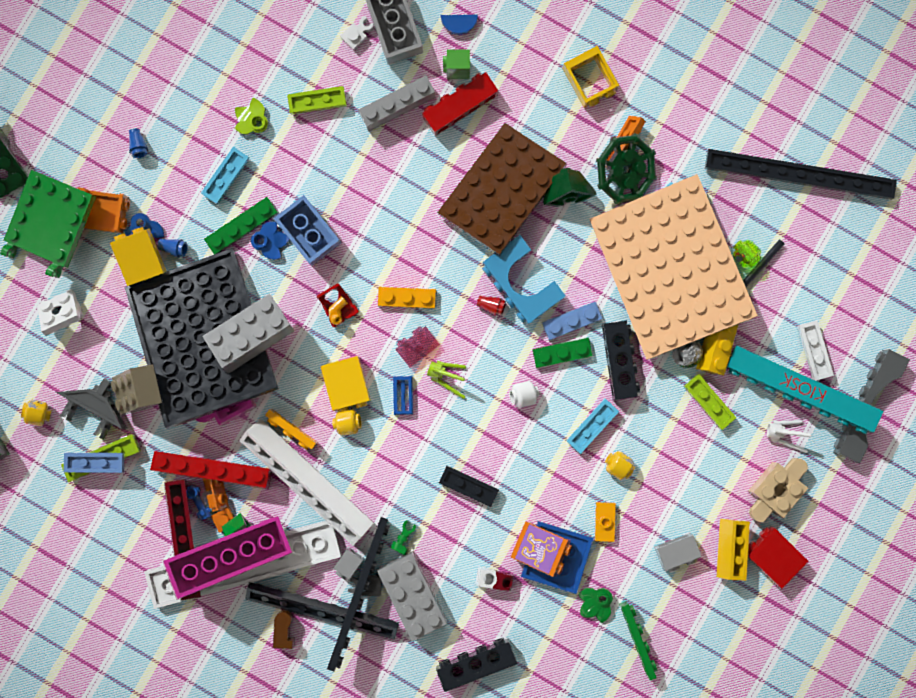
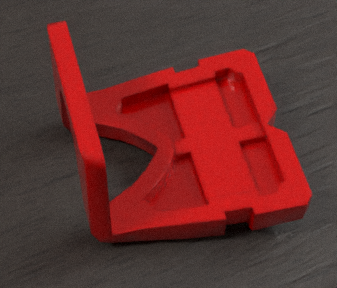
(347, 311)

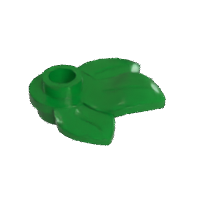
(593, 605)

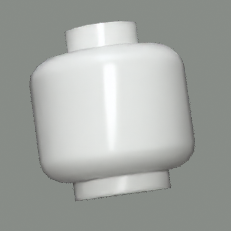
(524, 394)

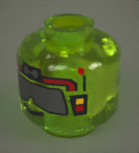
(747, 253)

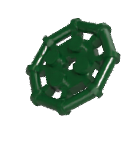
(636, 171)

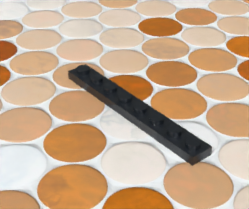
(356, 601)
(319, 610)

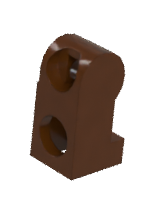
(281, 633)

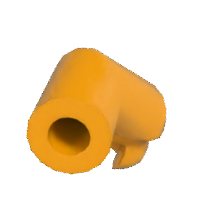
(335, 311)

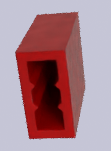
(776, 556)

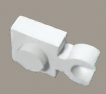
(354, 35)

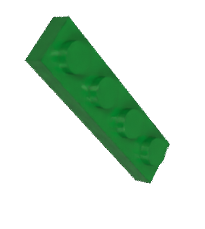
(241, 226)
(641, 647)

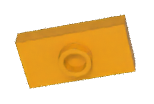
(605, 521)

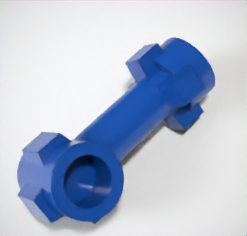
(193, 493)

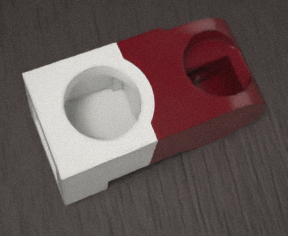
(494, 579)

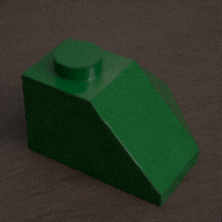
(568, 187)

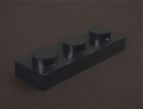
(468, 486)

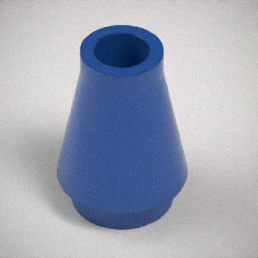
(137, 145)
(175, 247)

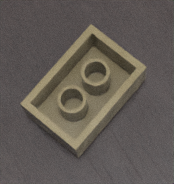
(136, 389)

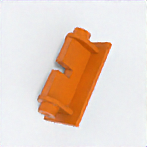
(218, 499)

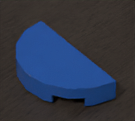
(459, 23)

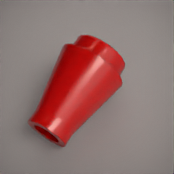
(492, 304)

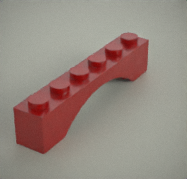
(211, 469)

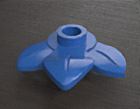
(155, 227)
(272, 240)

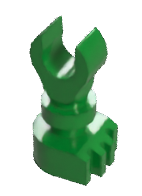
(399, 545)

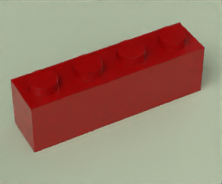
(460, 103)

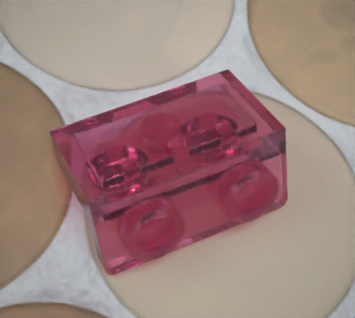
(417, 346)

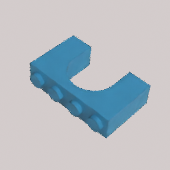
(528, 306)

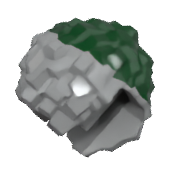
(688, 355)

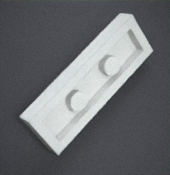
(815, 350)

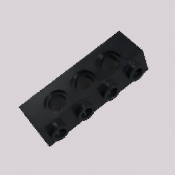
(618, 390)
(450, 680)

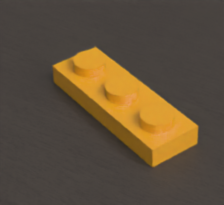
(406, 297)
(290, 429)

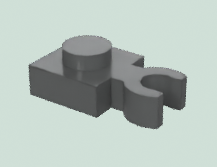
(374, 587)

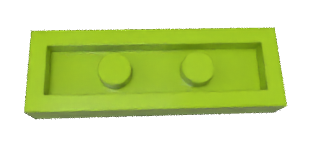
(316, 100)
(709, 401)

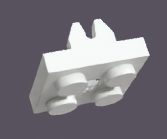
(67, 315)

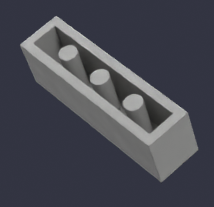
(397, 103)

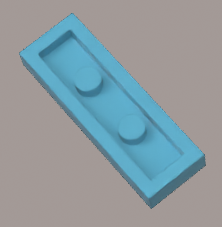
(225, 175)
(592, 426)

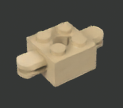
(778, 489)

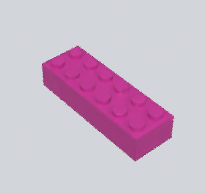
(226, 557)

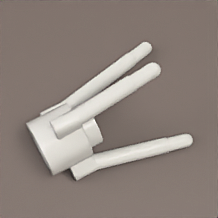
(776, 431)

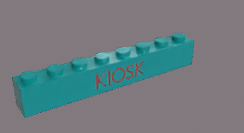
(805, 390)

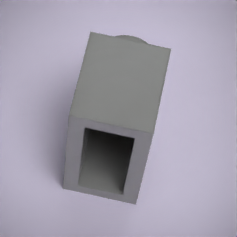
(678, 552)

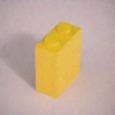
(137, 256)
(345, 384)

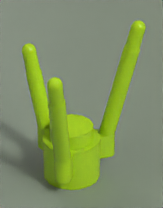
(437, 371)

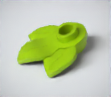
(249, 116)

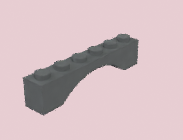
(888, 368)

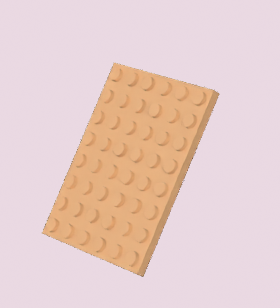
(673, 267)

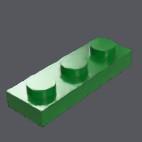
(562, 352)

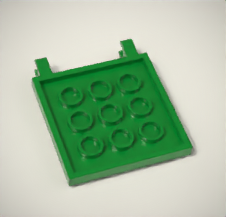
(48, 221)

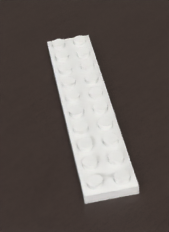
(308, 546)

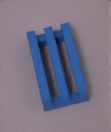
(395, 395)

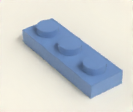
(572, 320)
(94, 462)

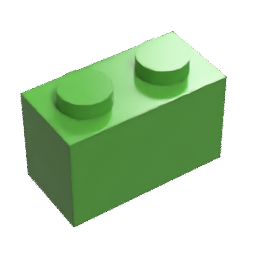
(457, 64)

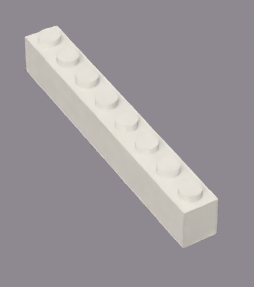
(306, 481)

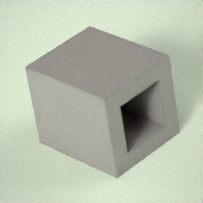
(348, 563)

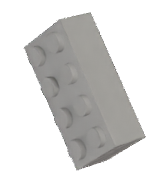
(395, 29)
(248, 333)
(412, 596)

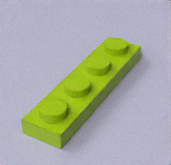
(124, 445)

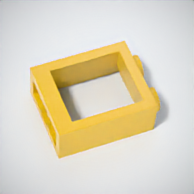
(583, 59)

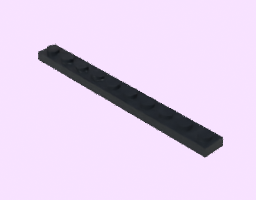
(800, 174)

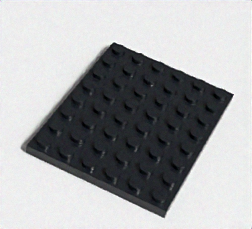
(173, 316)

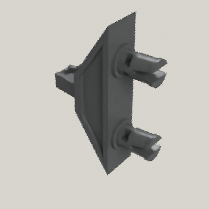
(96, 401)

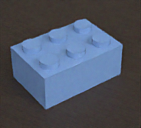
(307, 230)

